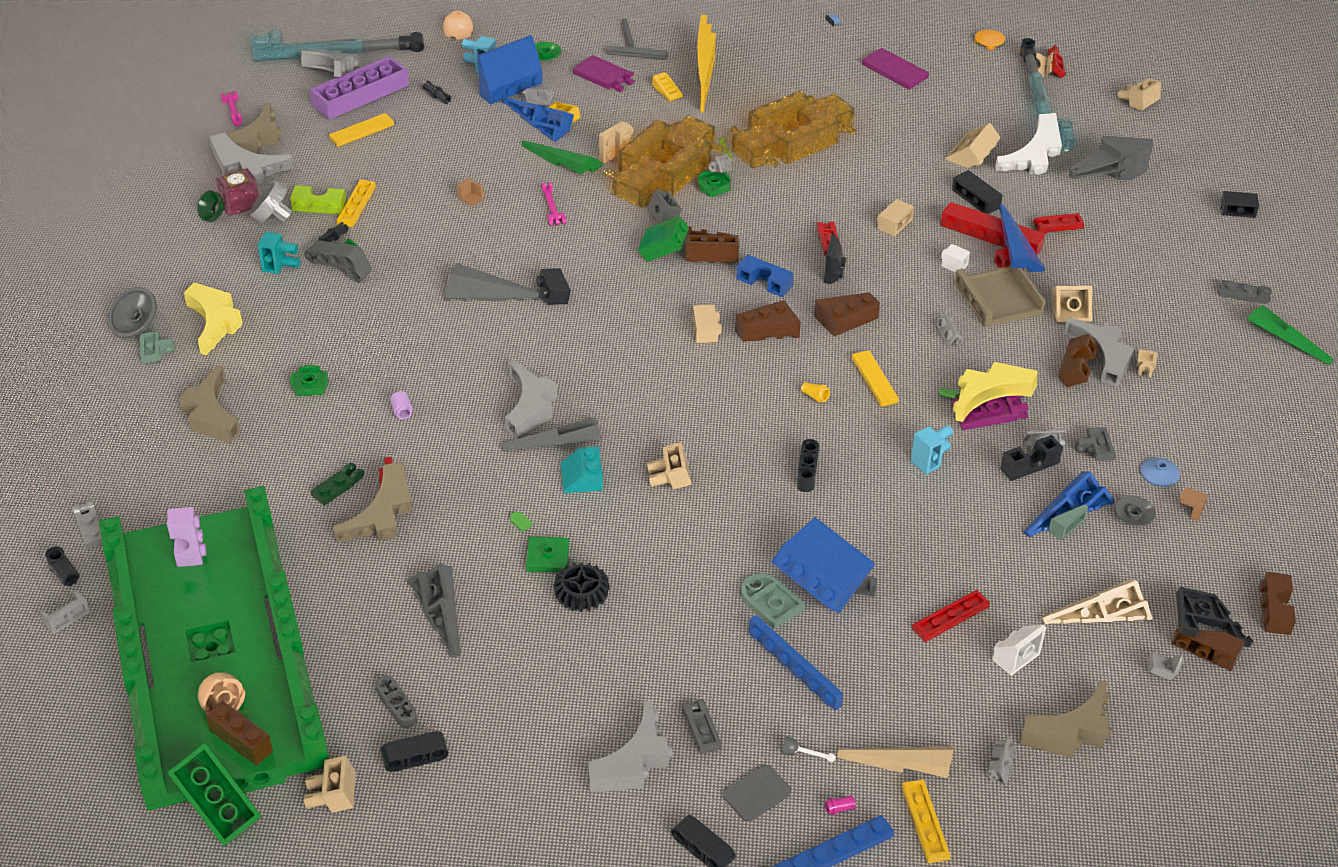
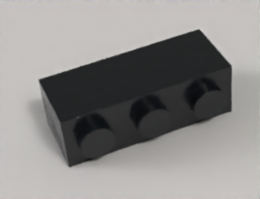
(977, 192)

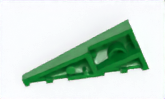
(574, 161)
(1275, 325)

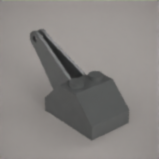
(1117, 157)

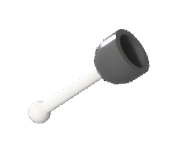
(791, 747)

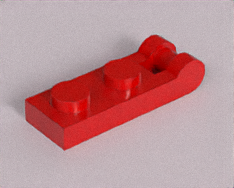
(1058, 223)
(825, 231)

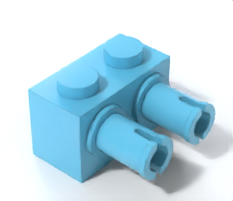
(480, 46)
(929, 447)

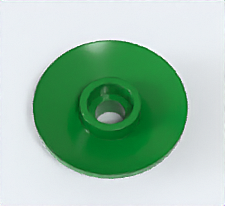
(547, 50)

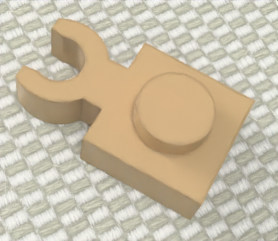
(1146, 361)

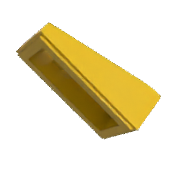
(665, 85)
(567, 108)

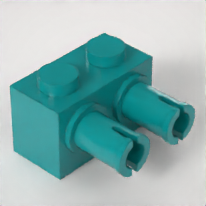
(272, 253)

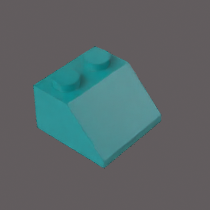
(582, 471)

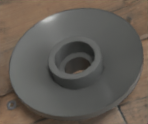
(1135, 511)

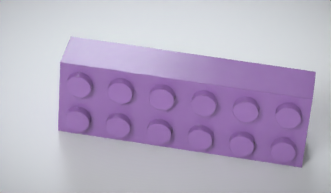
(359, 87)

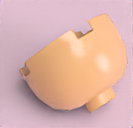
(457, 25)
(220, 688)

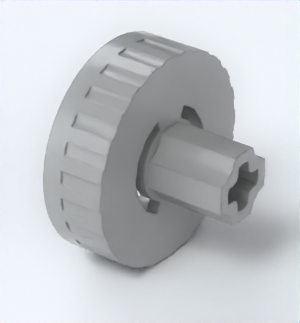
(270, 203)

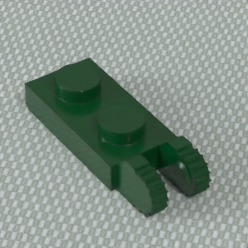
(337, 484)

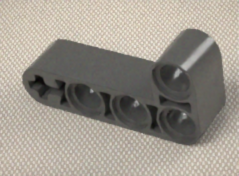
(340, 255)

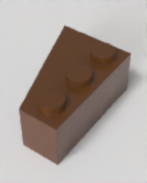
(711, 247)

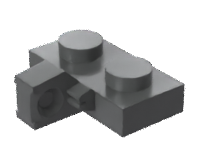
(1098, 443)

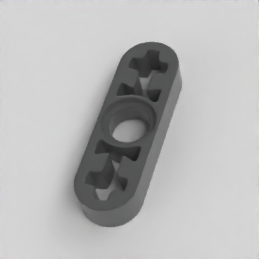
(396, 710)

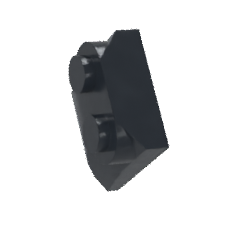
(834, 261)

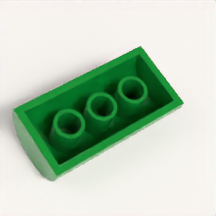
(215, 795)

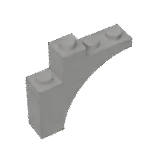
(330, 60)
(234, 158)
(1110, 352)
(534, 405)
(631, 763)

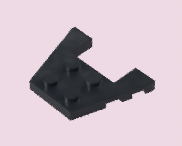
(1207, 609)

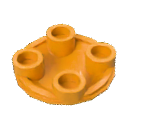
(989, 38)

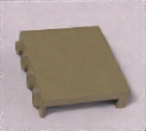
(1000, 295)

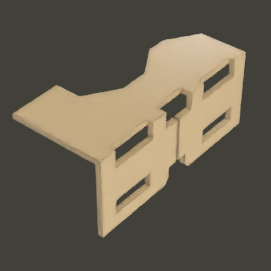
(1043, 59)

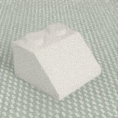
(1019, 648)

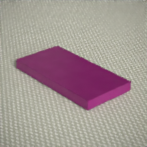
(895, 68)

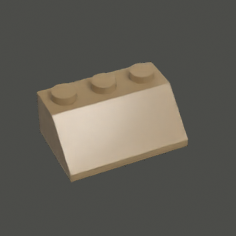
(974, 146)

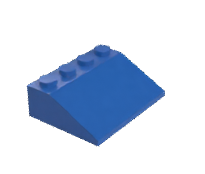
(509, 70)
(823, 564)

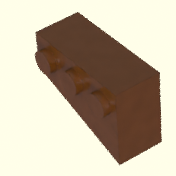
(846, 312)
(767, 321)

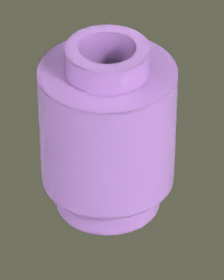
(401, 405)

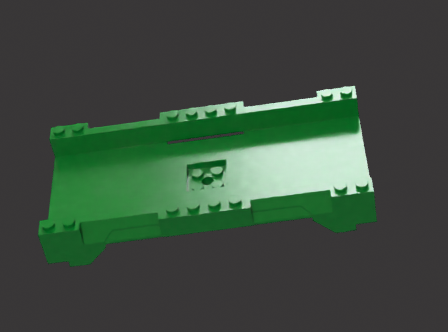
(207, 624)

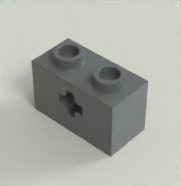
(664, 206)

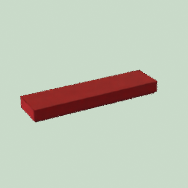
(950, 615)

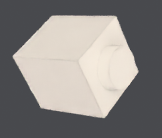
(955, 258)

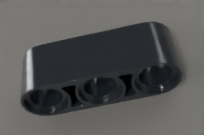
(808, 465)
(414, 751)
(702, 843)

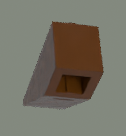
(1212, 646)

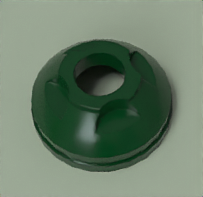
(207, 206)

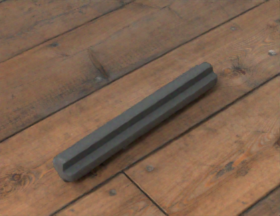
(637, 52)

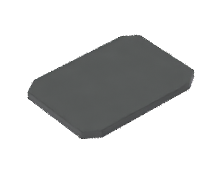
(757, 793)

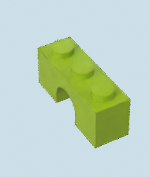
(329, 203)

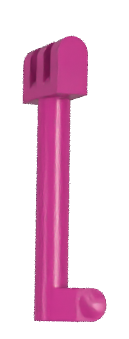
(230, 99)
(554, 216)

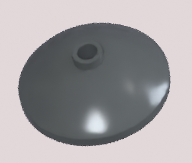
(132, 312)

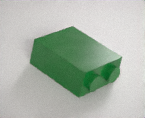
(663, 238)

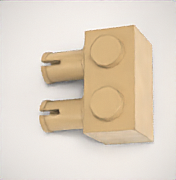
(1142, 94)
(675, 467)
(336, 785)

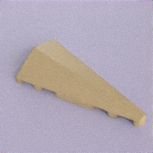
(1116, 603)
(929, 760)

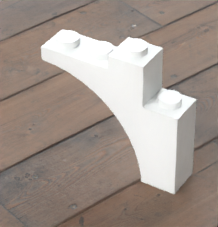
(1035, 153)

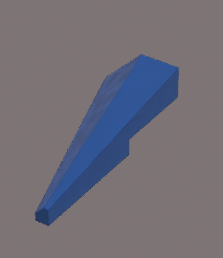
(549, 121)
(1019, 249)
(1080, 491)

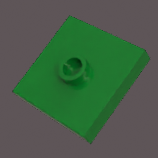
(547, 554)

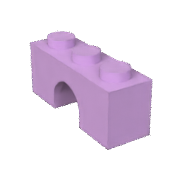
(184, 528)

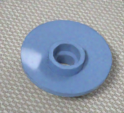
(1160, 472)

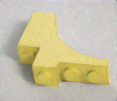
(218, 312)
(997, 382)

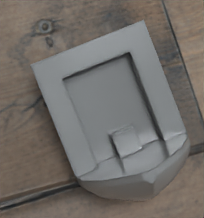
(1165, 666)

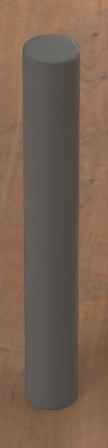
(627, 32)

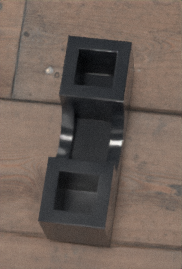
(1044, 454)

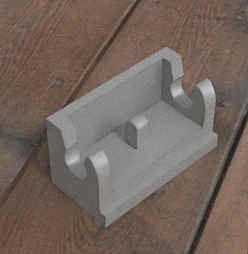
(66, 614)

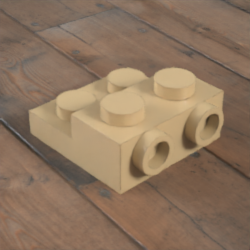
(614, 140)

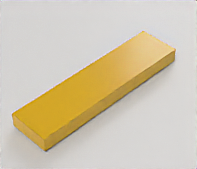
(361, 129)
(356, 202)
(875, 378)
(925, 821)

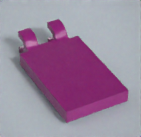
(603, 73)
(995, 412)

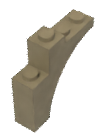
(258, 133)
(205, 412)
(378, 517)
(1066, 731)

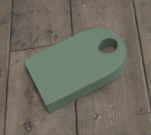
(771, 600)

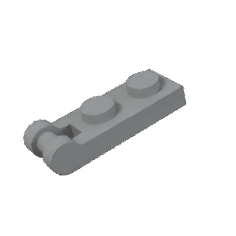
(88, 524)

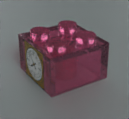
(238, 191)

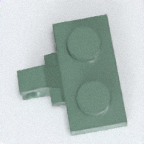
(152, 346)

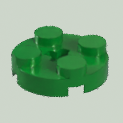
(713, 183)
(303, 387)

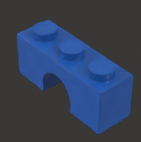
(755, 269)

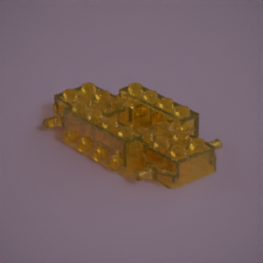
(792, 129)
(663, 159)

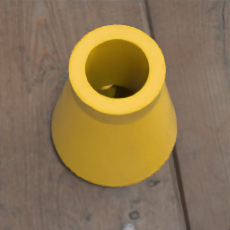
(816, 391)

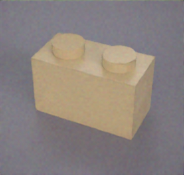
(895, 217)
(706, 323)

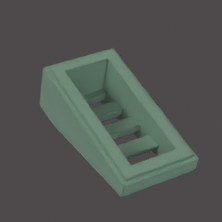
(1065, 523)

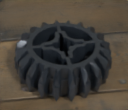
(569, 591)

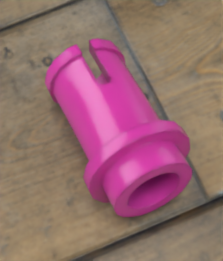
(840, 804)

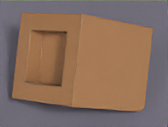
(470, 192)
(1194, 499)

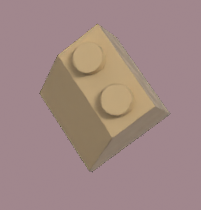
(1072, 302)

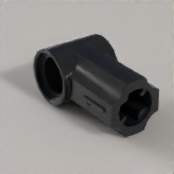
(61, 566)

